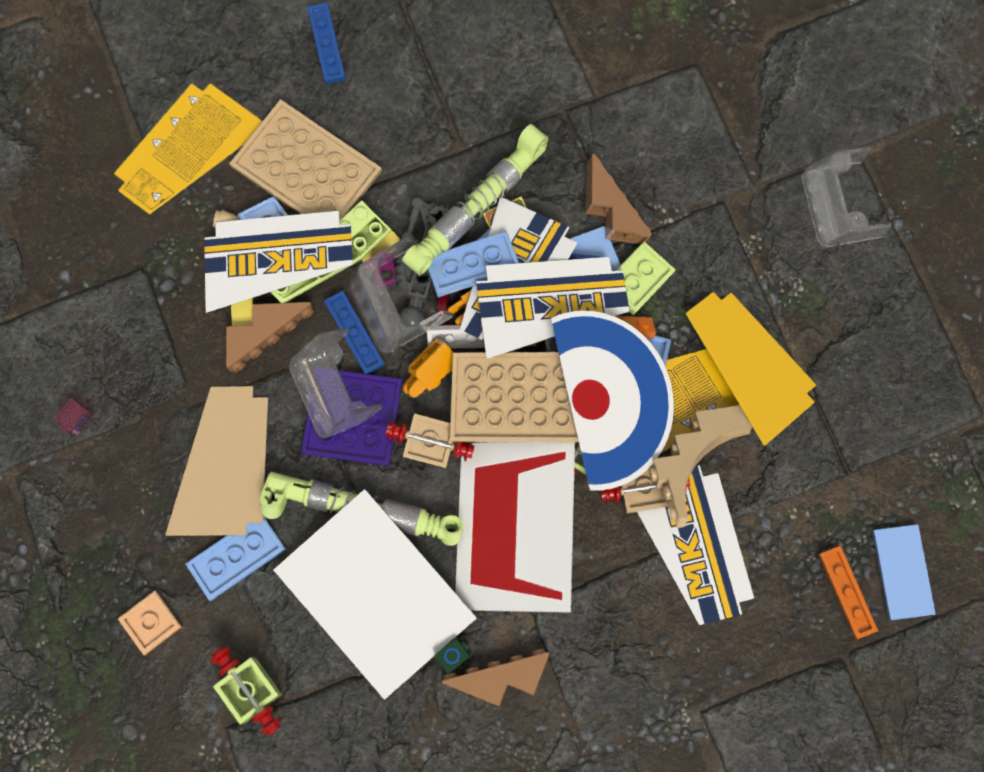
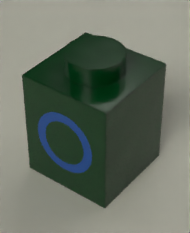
(453, 655)

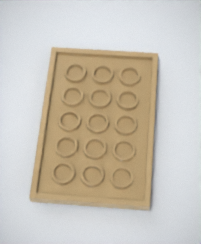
(304, 164)
(510, 399)

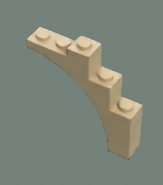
(708, 431)

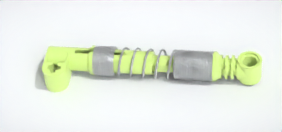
(458, 220)
(326, 497)

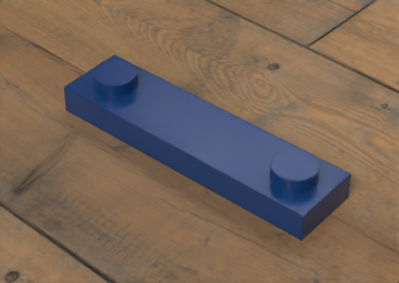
(326, 43)
(357, 337)

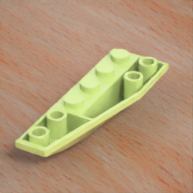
(366, 233)

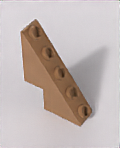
(607, 200)
(268, 324)
(493, 681)

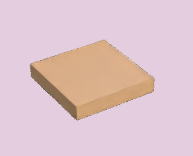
(150, 622)

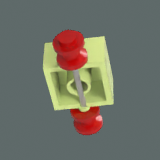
(247, 690)

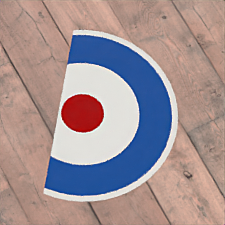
(615, 395)

